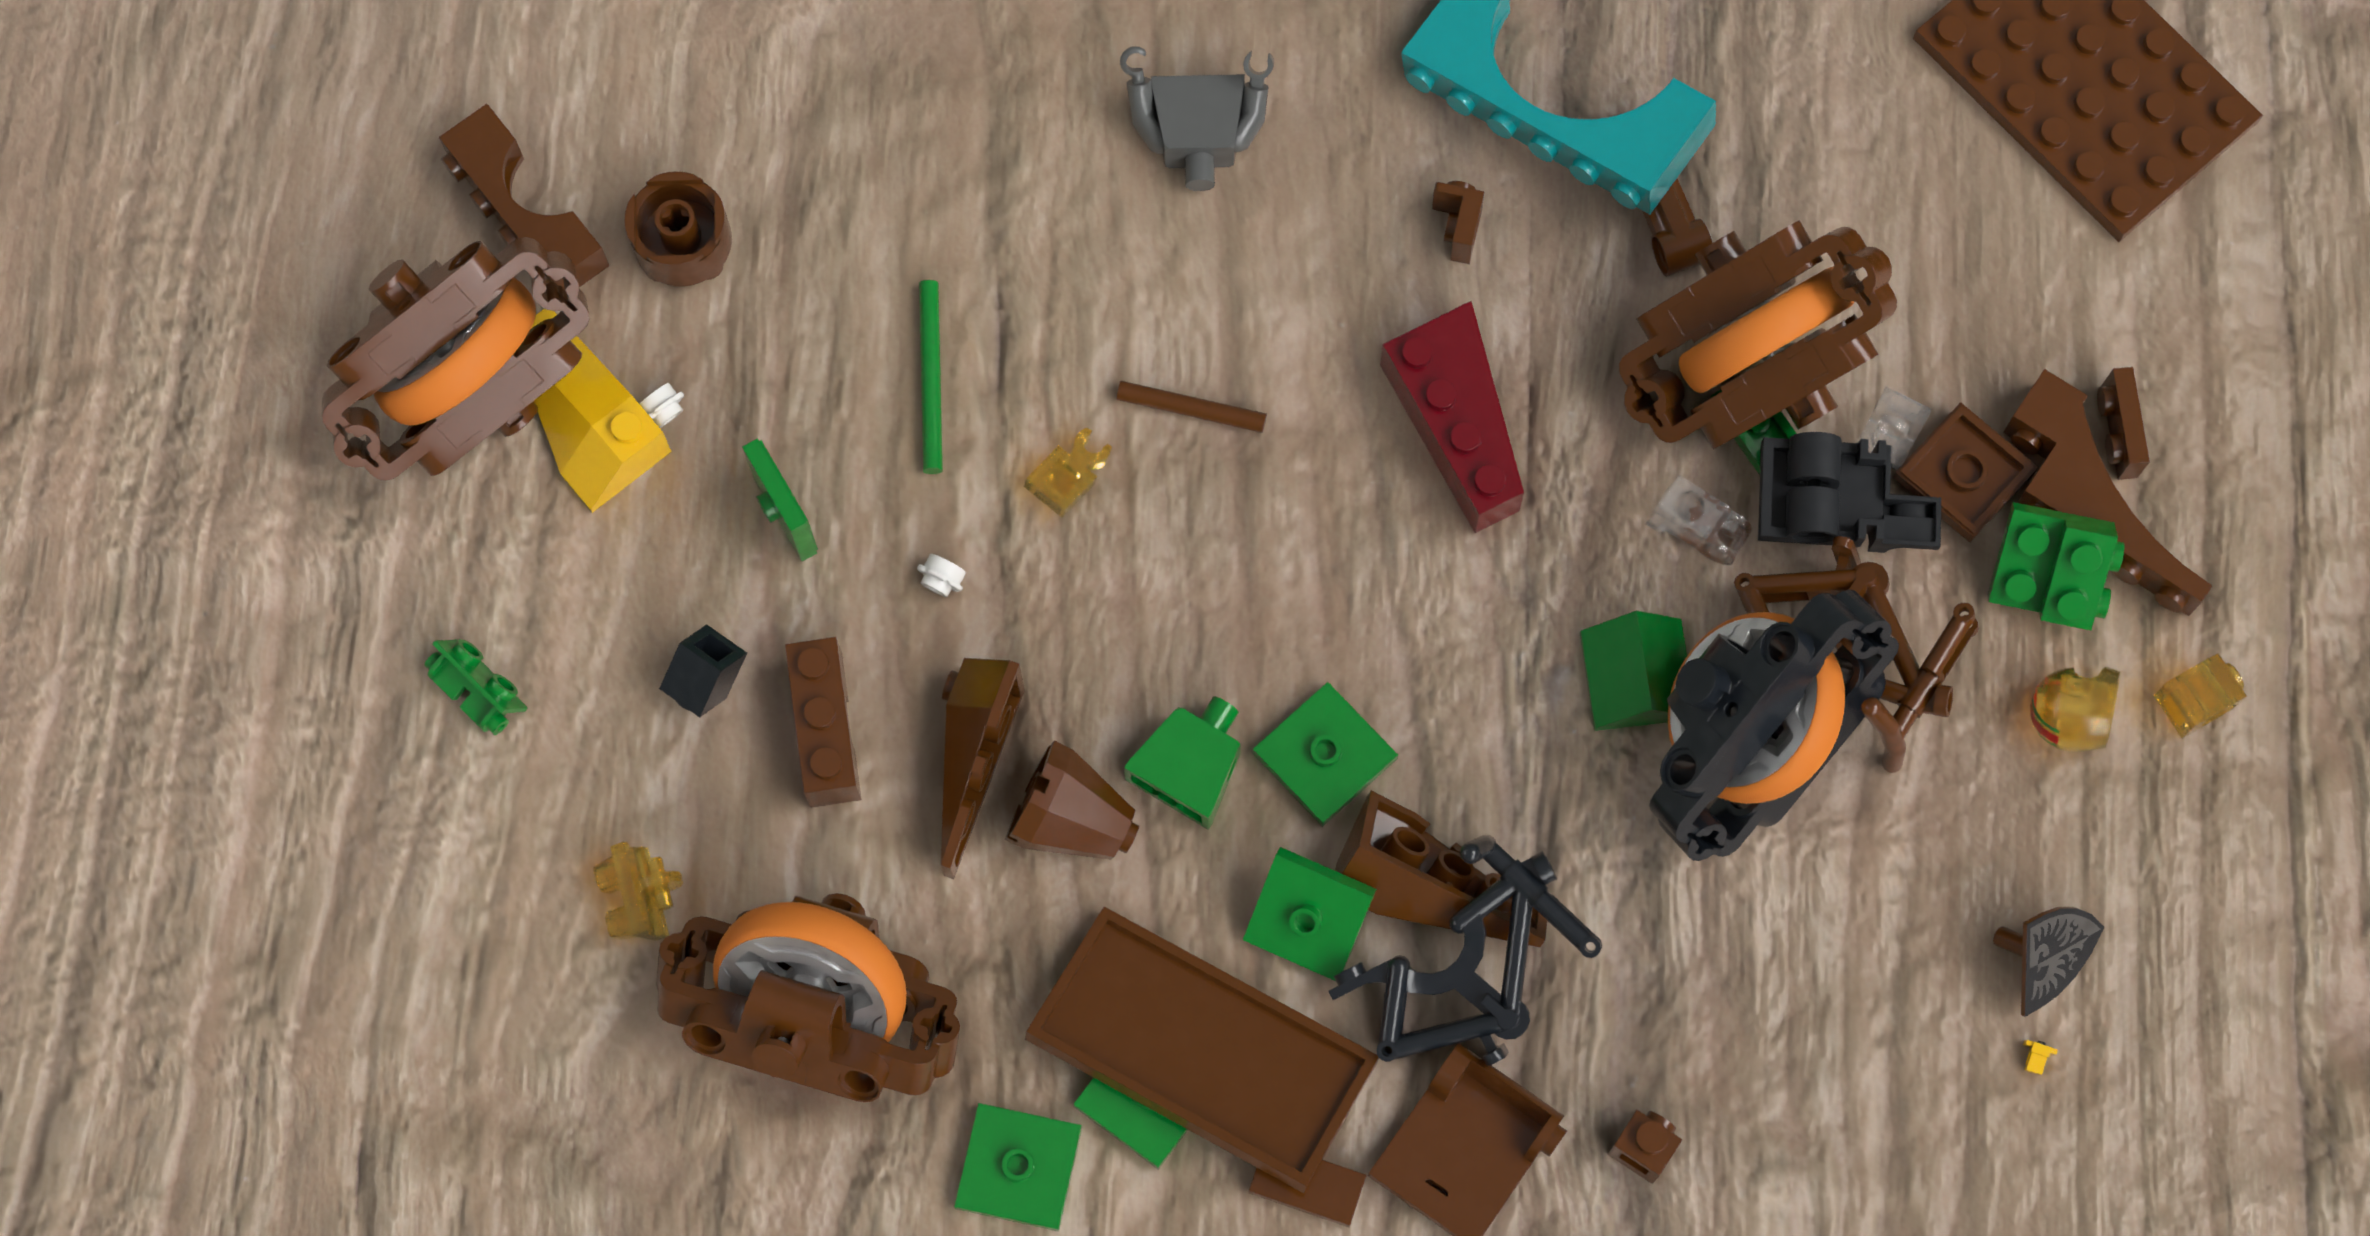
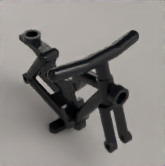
(1501, 1013)

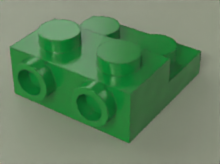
(2056, 565)

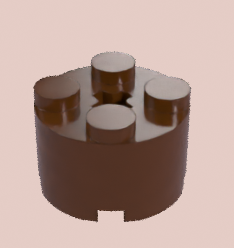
(653, 224)

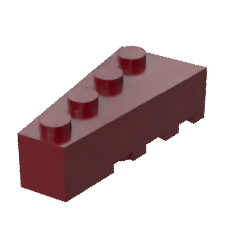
(1454, 405)

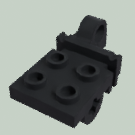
(1834, 488)

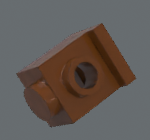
(1646, 1145)

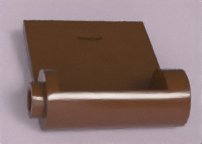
(1471, 1140)

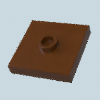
(1967, 468)

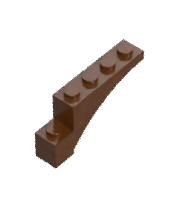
(2077, 483)

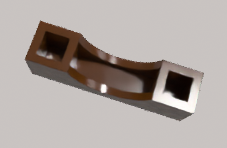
(488, 158)

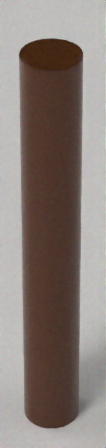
(1191, 406)

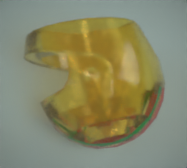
(2075, 710)

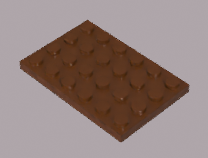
(2093, 96)

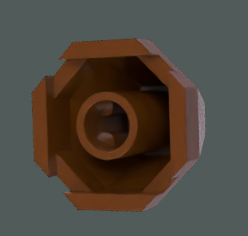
(1071, 810)

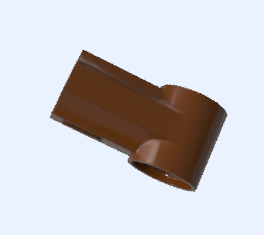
(1676, 232)

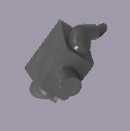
(1197, 118)

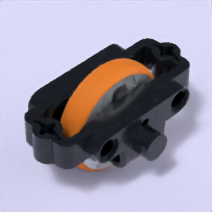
(1763, 715)

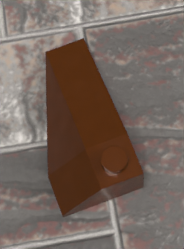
(978, 720)

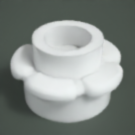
(663, 405)
(941, 575)

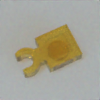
(1067, 477)

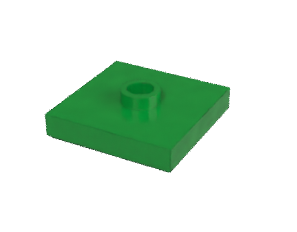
(778, 501)
(1325, 754)
(1309, 914)
(1130, 1122)
(1018, 1167)

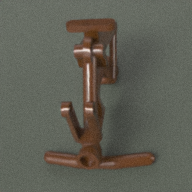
(1922, 685)

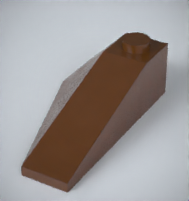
(1417, 873)

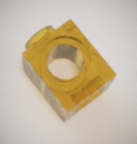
(2201, 695)

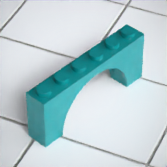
(1626, 154)

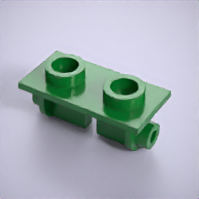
(491, 696)

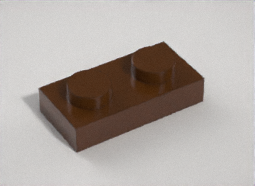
(2127, 440)

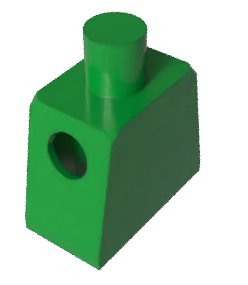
(1189, 761)

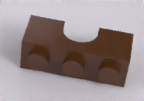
(822, 722)

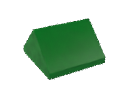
(1632, 668)

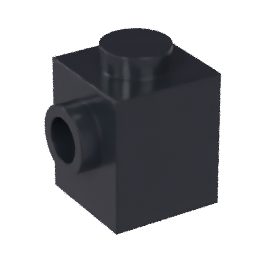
(703, 670)

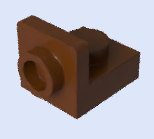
(1464, 210)

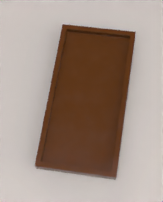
(1202, 1049)

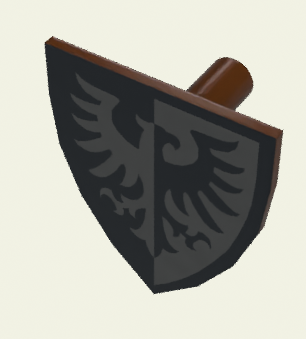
(2051, 951)

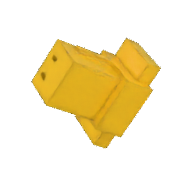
(2037, 1056)

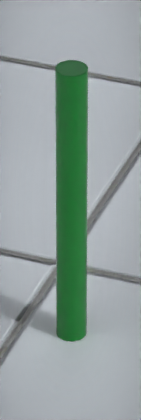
(930, 377)

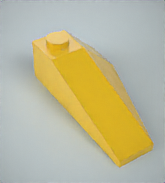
(597, 429)

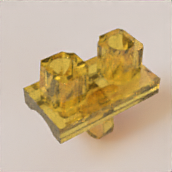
(644, 892)

